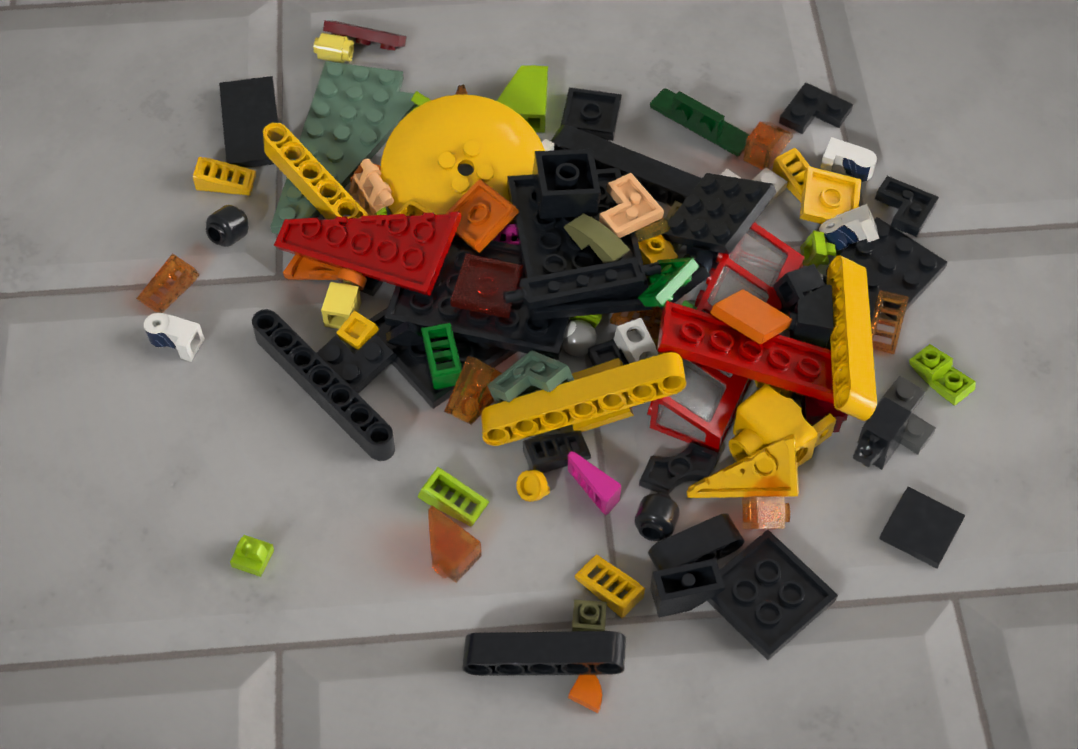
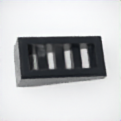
(544, 464)

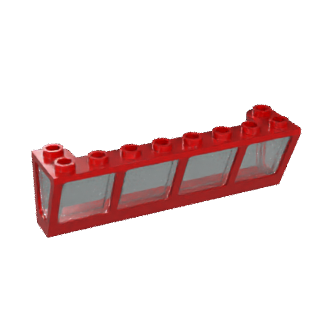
(711, 396)

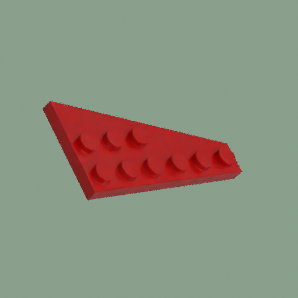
(382, 247)

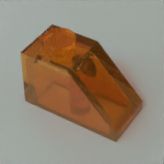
(766, 144)
(765, 512)
(451, 546)

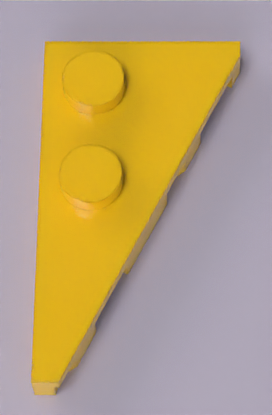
(763, 473)

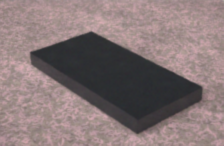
(246, 111)

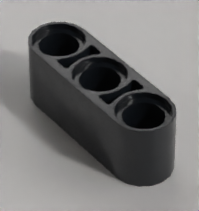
(702, 542)

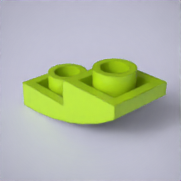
(937, 371)

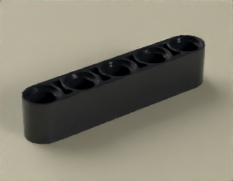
(544, 653)

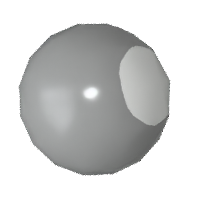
(579, 337)

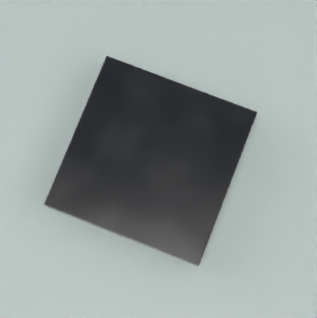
(592, 112)
(922, 527)

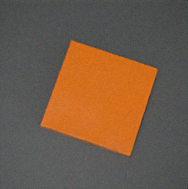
(483, 215)
(751, 316)

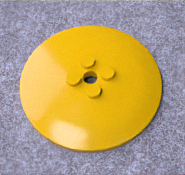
(452, 131)

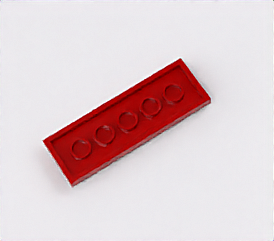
(776, 362)

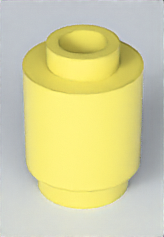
(333, 48)

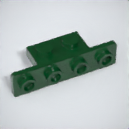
(700, 120)

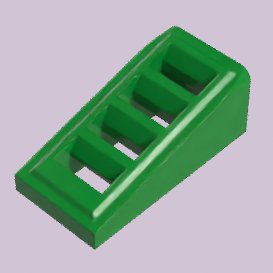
(447, 373)

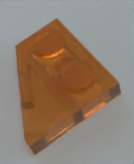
(471, 391)

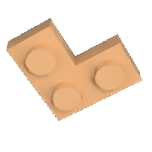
(634, 208)

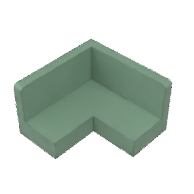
(527, 375)

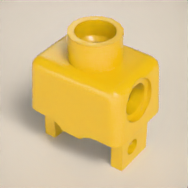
(771, 416)

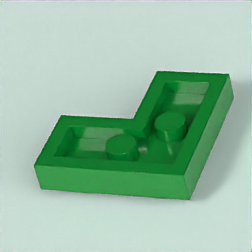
(673, 275)

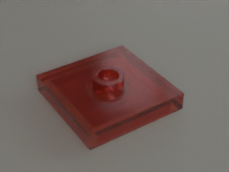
(482, 284)

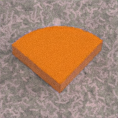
(587, 692)

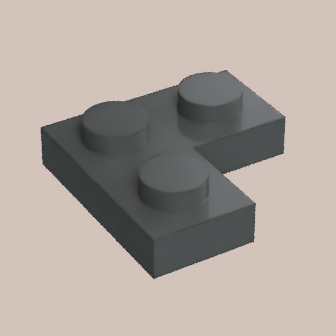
(909, 396)

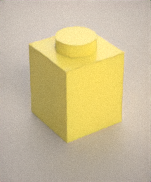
(340, 304)

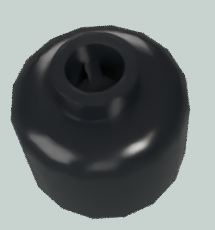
(227, 226)
(656, 516)

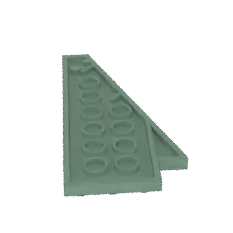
(346, 123)

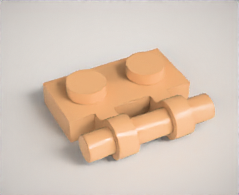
(369, 189)

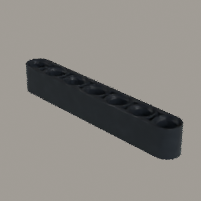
(659, 179)
(327, 395)

